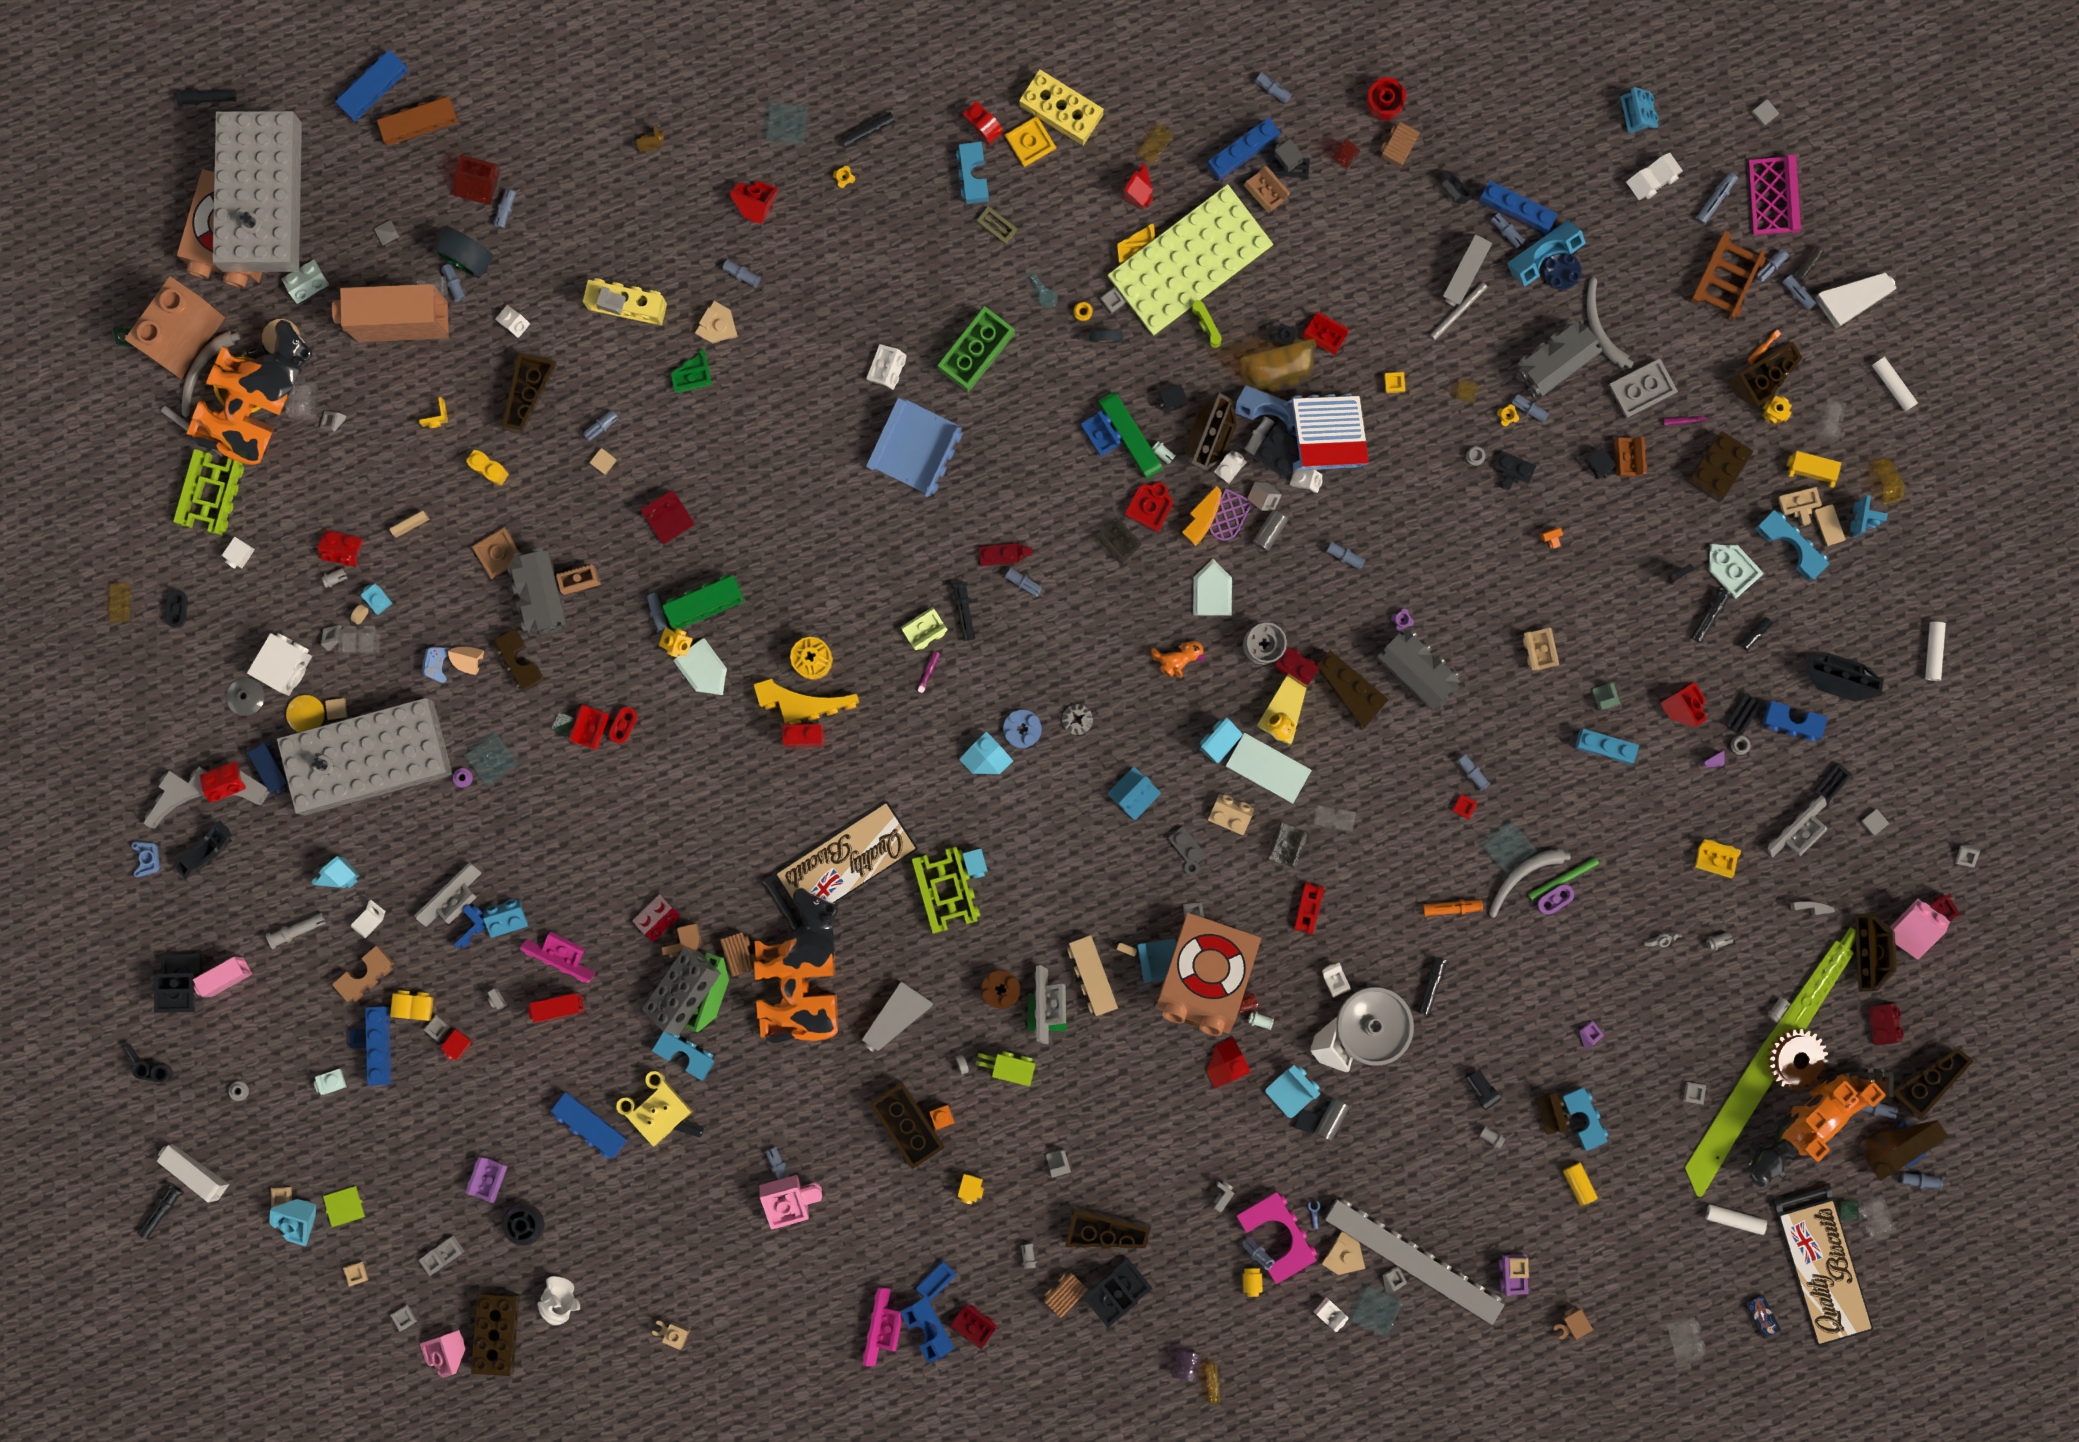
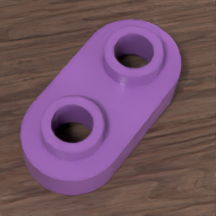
(1555, 899)

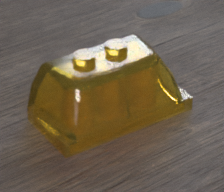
(1279, 366)

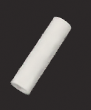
(1894, 384)
(1935, 651)
(1736, 1219)

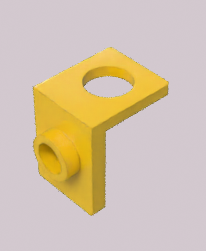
(435, 422)

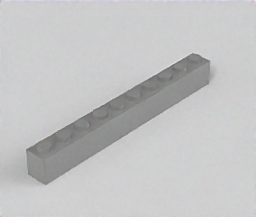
(1413, 1261)

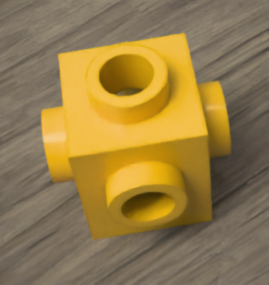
(1774, 416)
(675, 642)

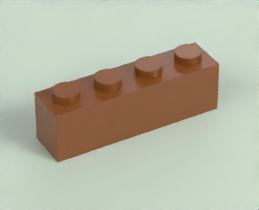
(418, 120)

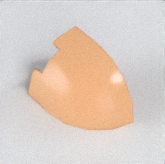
(466, 658)

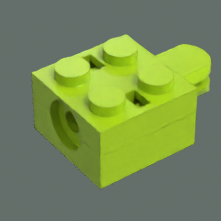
(1010, 1068)

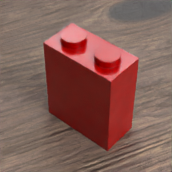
(804, 736)
(556, 1008)

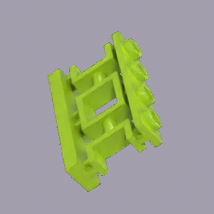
(194, 487)
(931, 893)

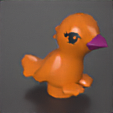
(1174, 662)

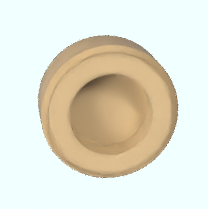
(359, 614)

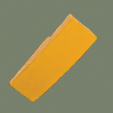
(1203, 517)

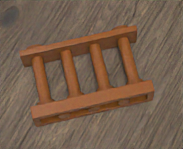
(1709, 277)

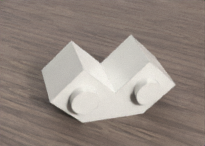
(1654, 177)

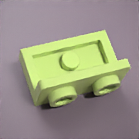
(924, 629)

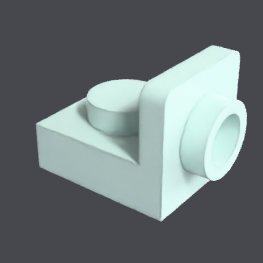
(329, 1082)

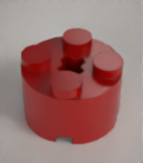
(1394, 92)

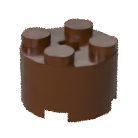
(1005, 999)

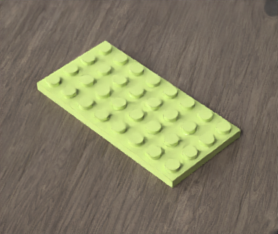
(1190, 260)

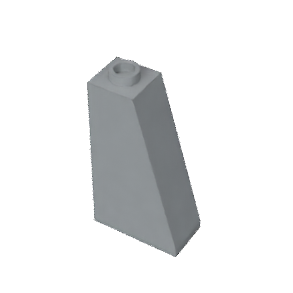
(1467, 270)
(898, 1013)

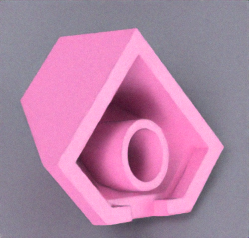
(444, 1353)

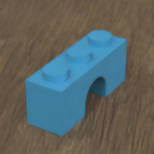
(974, 189)
(1607, 746)
(699, 1063)
(1593, 1133)

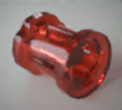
(1248, 1003)

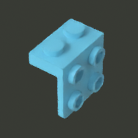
(1292, 1090)

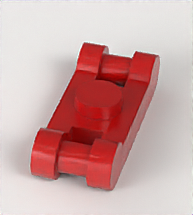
(1309, 908)

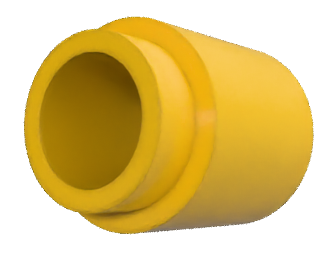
(1252, 1282)

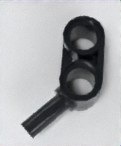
(152, 1068)

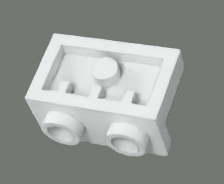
(886, 366)

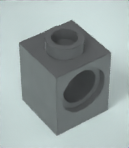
(1288, 155)

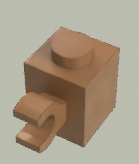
(1575, 1323)

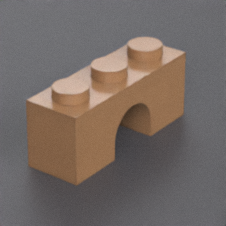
(377, 964)

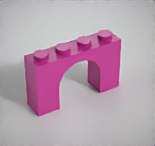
(1299, 1253)

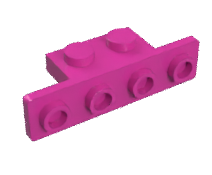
(560, 954)
(883, 1329)

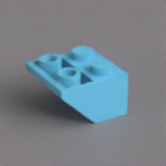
(1221, 741)

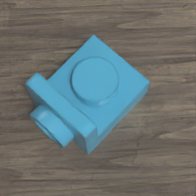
(376, 598)

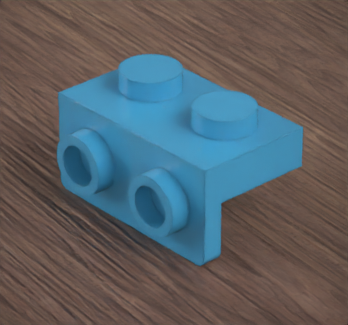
(505, 917)

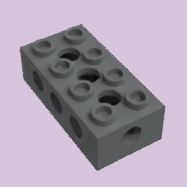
(681, 991)

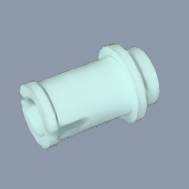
(1162, 451)
(1260, 1020)

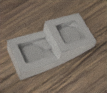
(1815, 908)
(441, 1255)

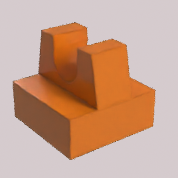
(1552, 537)

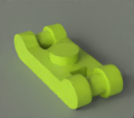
(1207, 323)

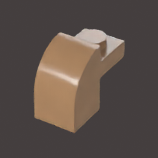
(689, 938)

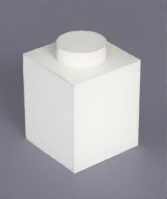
(237, 553)

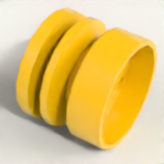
(822, 661)

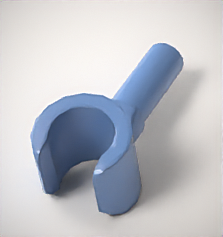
(1314, 1214)

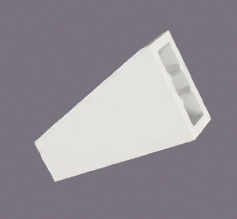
(1851, 299)
(192, 1173)

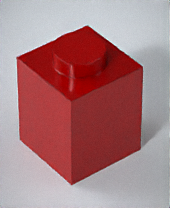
(456, 1045)

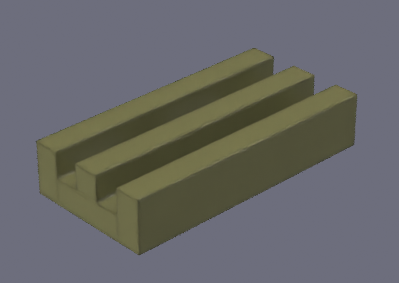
(984, 216)

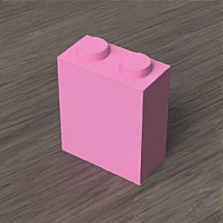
(1919, 929)
(222, 977)

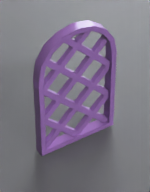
(1238, 496)

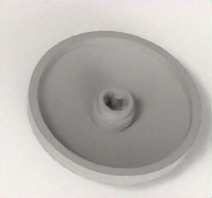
(1375, 1026)

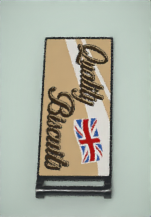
(845, 860)
(1823, 1267)

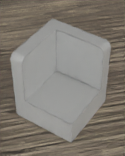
(610, 301)
(1264, 496)
(1058, 1163)

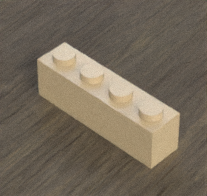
(1093, 976)

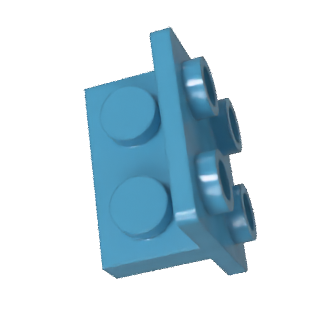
(1639, 110)
(1865, 518)
(1134, 793)

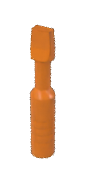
(1763, 347)

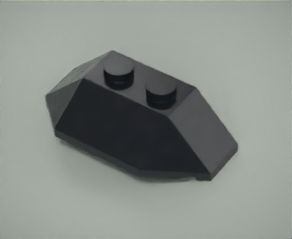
(1843, 677)

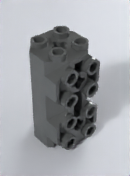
(1558, 359)
(538, 592)
(1419, 670)

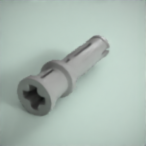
(287, 934)

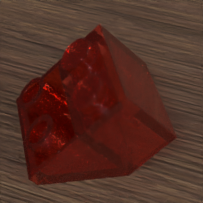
(475, 179)

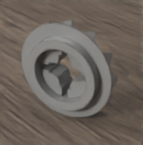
(1076, 728)

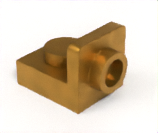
(648, 142)

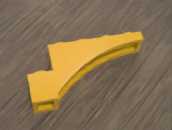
(797, 706)

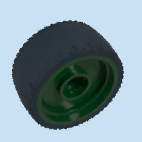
(462, 252)

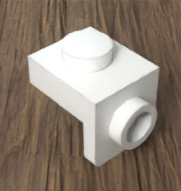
(512, 321)
(1230, 466)
(1306, 479)
(1335, 979)
(1331, 1314)

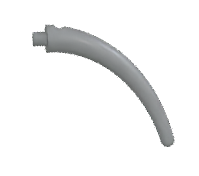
(1609, 349)
(209, 351)
(1542, 859)

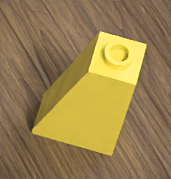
(1287, 700)

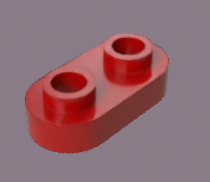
(621, 724)

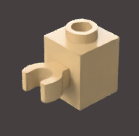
(674, 1335)

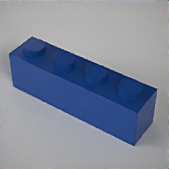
(372, 85)
(1243, 149)
(1517, 207)
(378, 1046)
(589, 1125)

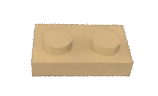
(1541, 649)
(1231, 814)

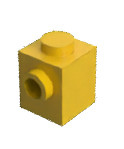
(970, 1189)

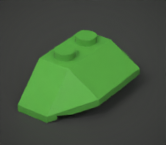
(711, 1003)

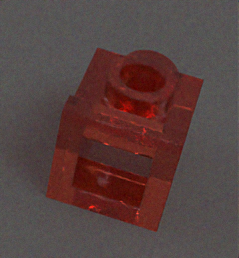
(1346, 154)

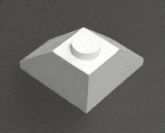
(1328, 1049)

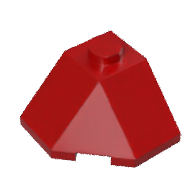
(1139, 189)
(754, 200)
(1686, 706)
(1227, 1063)

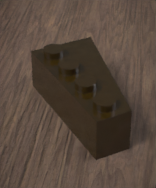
(1356, 693)
(1104, 1230)

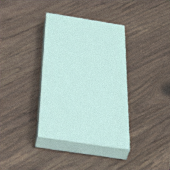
(1268, 768)

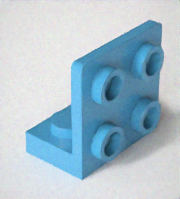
(1155, 959)

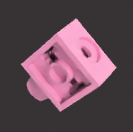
(788, 1201)

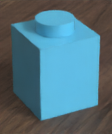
(975, 863)

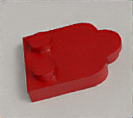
(1150, 506)

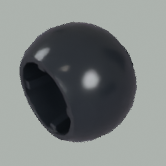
(510, 1227)

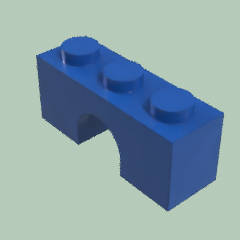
(1777, 718)
(936, 1339)

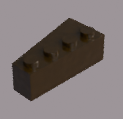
(527, 387)
(1928, 1086)

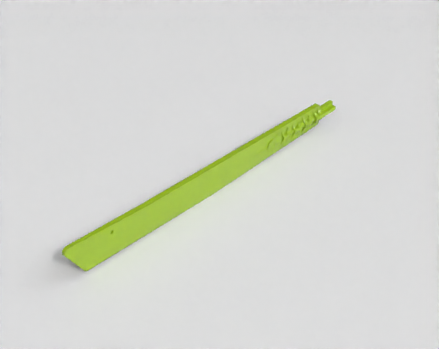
(1756, 1078)

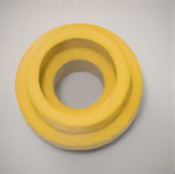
(1083, 305)

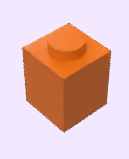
(942, 1117)

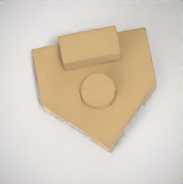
(717, 324)
(1344, 1255)

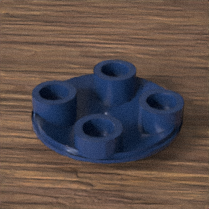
(1562, 271)

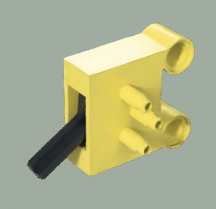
(660, 1113)

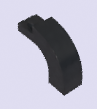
(205, 851)

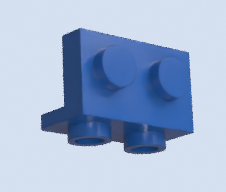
(1101, 433)

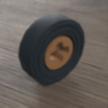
(1105, 336)

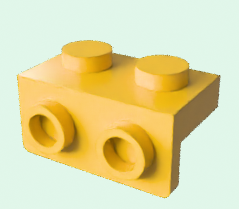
(1717, 858)

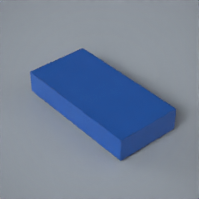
(936, 1281)

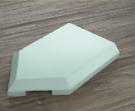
(1733, 568)
(1212, 591)
(703, 668)

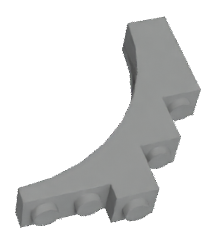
(180, 790)

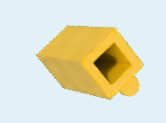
(1814, 467)

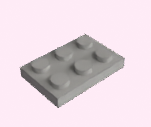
(1643, 388)

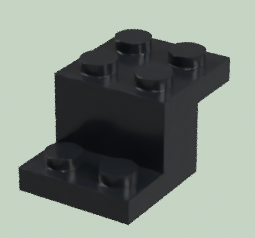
(1279, 451)
(175, 984)
(1117, 1292)

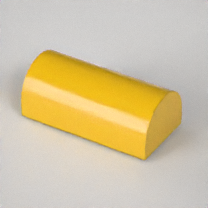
(1580, 1184)

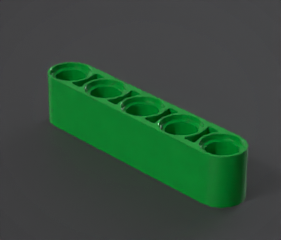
(1130, 433)

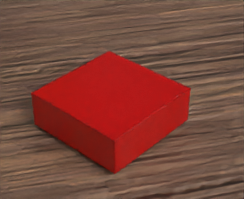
(1464, 806)

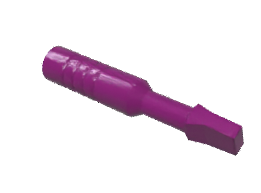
(1682, 420)
(928, 671)

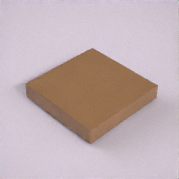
(496, 552)

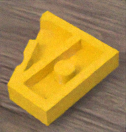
(1135, 243)

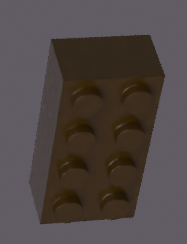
(907, 1125)

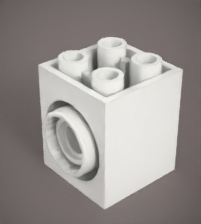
(280, 663)

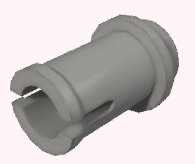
(334, 577)
(1718, 941)
(1778, 1010)
(1492, 1137)
(1028, 1256)

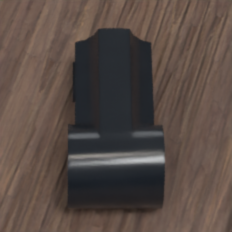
(1485, 1092)

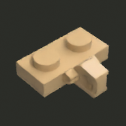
(1800, 504)

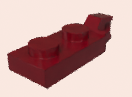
(1003, 554)

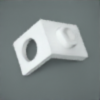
(368, 919)

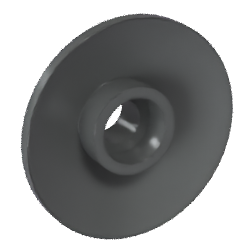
(254, 698)

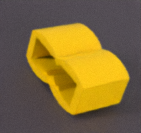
(490, 469)
(411, 1007)

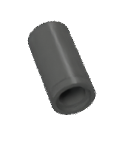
(1270, 530)
(1332, 1119)

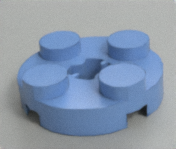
(1016, 719)

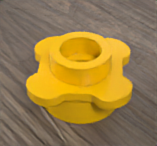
(843, 181)
(1508, 410)

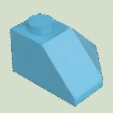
(986, 757)
(337, 874)
(294, 1220)

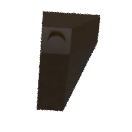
(1763, 379)
(1896, 1148)

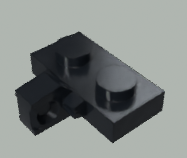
(1514, 469)

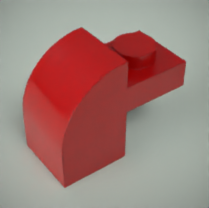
(984, 122)

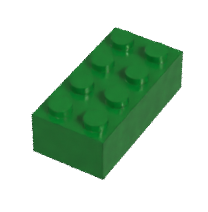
(704, 602)

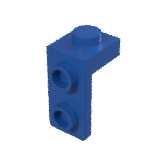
(475, 915)

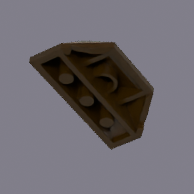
(1211, 432)
(1874, 952)

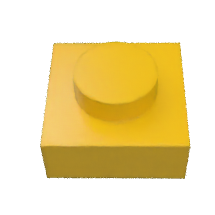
(1394, 382)

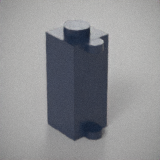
(269, 768)

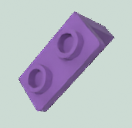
(486, 1179)
(1509, 1285)

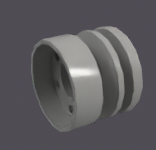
(1270, 634)

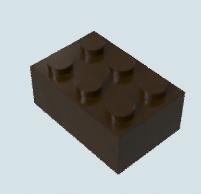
(1720, 466)

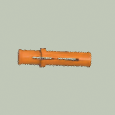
(1453, 907)

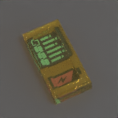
(1156, 144)
(120, 603)

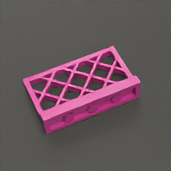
(1791, 198)

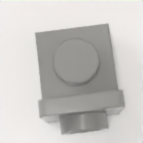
(1222, 1199)

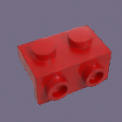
(1326, 332)
(339, 548)
(588, 727)
(222, 782)

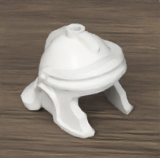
(557, 1300)

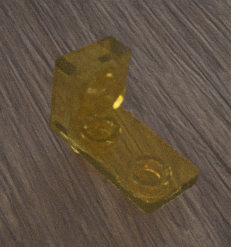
(1890, 479)

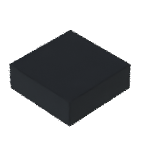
(1307, 1121)

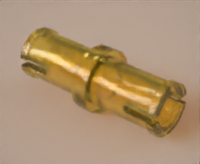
(1212, 1383)

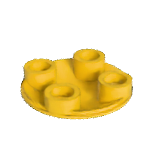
(305, 713)

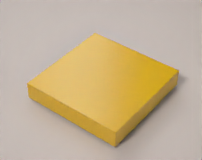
(1030, 141)

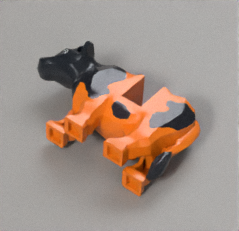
(250, 383)
(804, 955)
(1810, 1126)

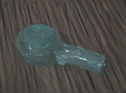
(1047, 297)

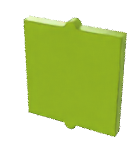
(343, 1206)

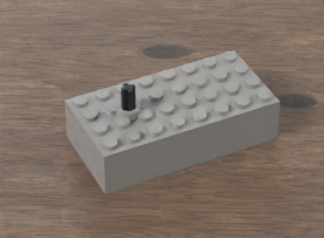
(257, 191)
(364, 756)

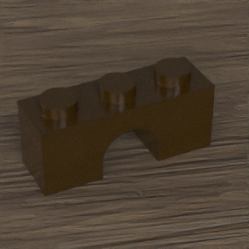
(509, 646)

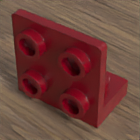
(668, 517)

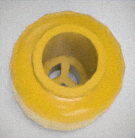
(1280, 726)

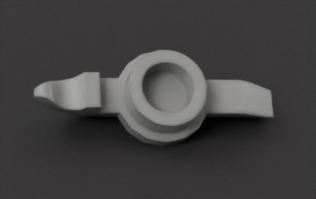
(1663, 939)

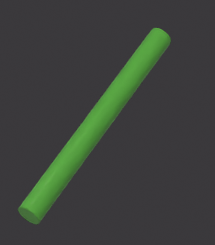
(1564, 878)

